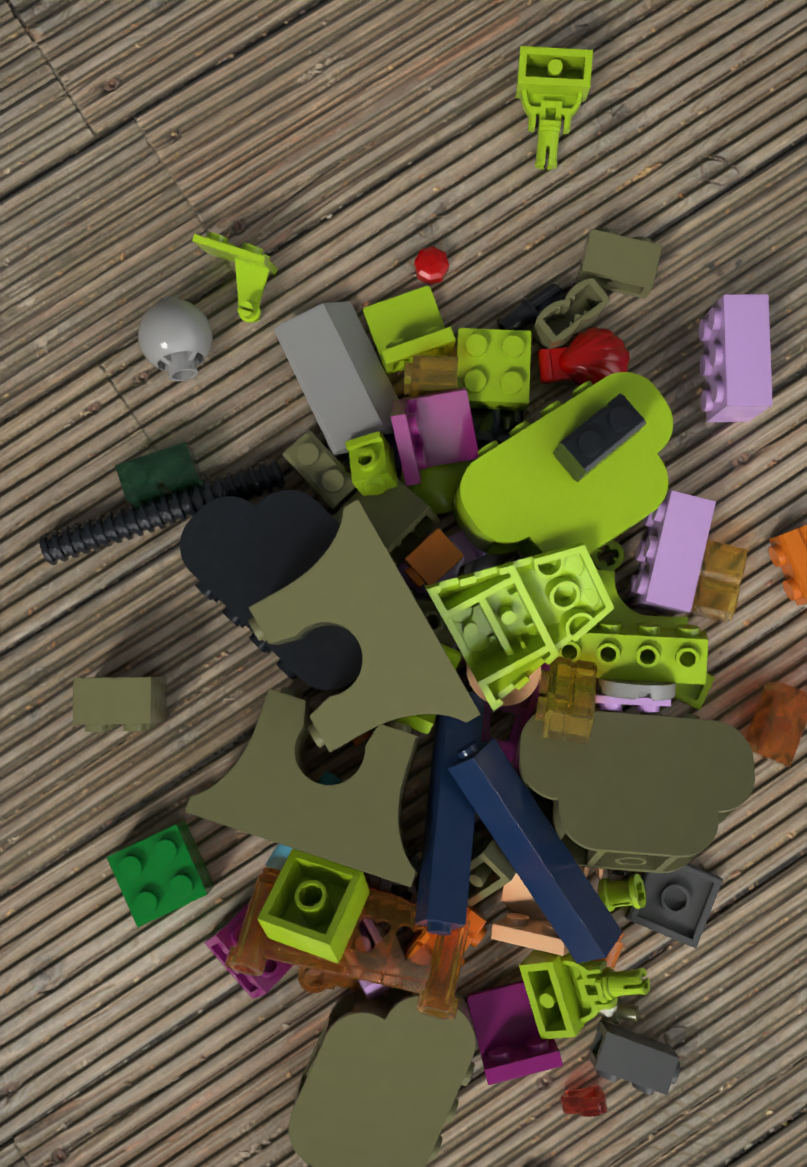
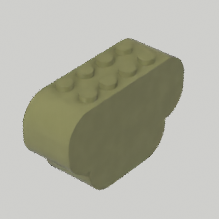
(640, 789)
(381, 1083)

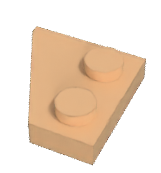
(528, 932)

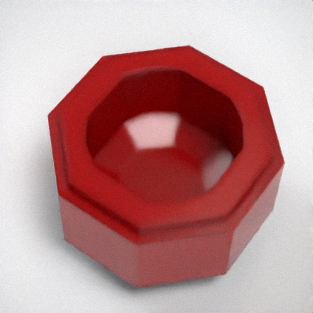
(431, 265)

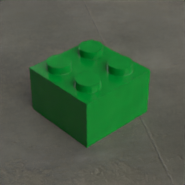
(161, 873)

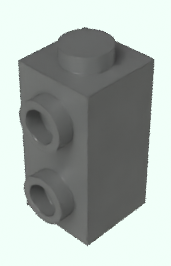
(634, 1058)

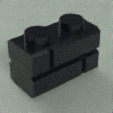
(599, 437)

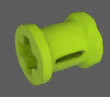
(622, 892)

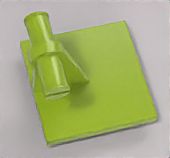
(251, 271)

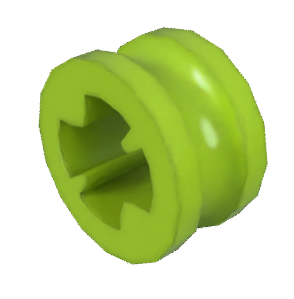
(617, 560)

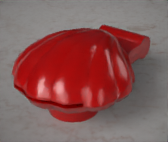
(589, 357)

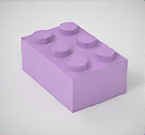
(736, 358)
(671, 554)

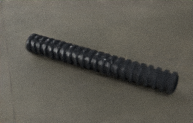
(157, 512)

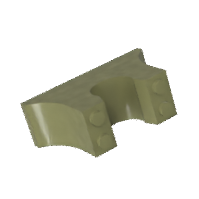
(402, 658)
(342, 822)

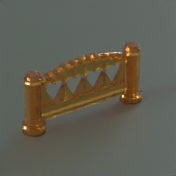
(429, 971)

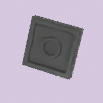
(677, 903)

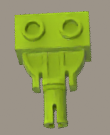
(552, 88)
(572, 993)

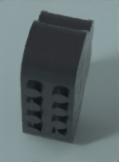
(254, 551)

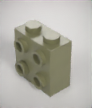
(398, 518)

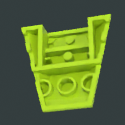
(521, 614)

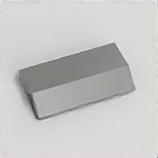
(338, 373)

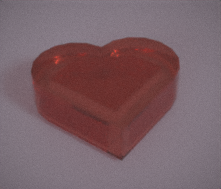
(584, 1101)

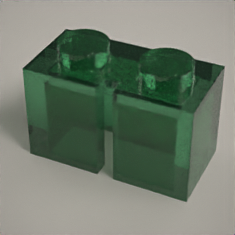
(173, 466)

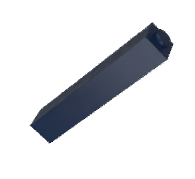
(447, 830)
(535, 851)

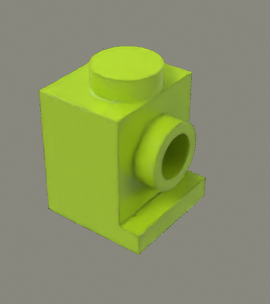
(372, 464)

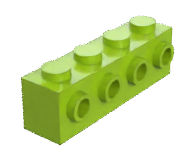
(643, 652)

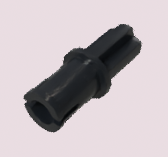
(530, 309)

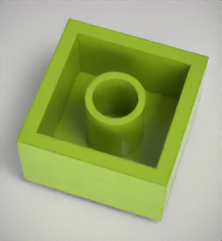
(494, 367)
(314, 905)

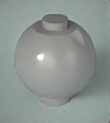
(175, 337)

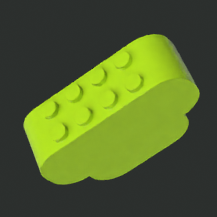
(529, 503)

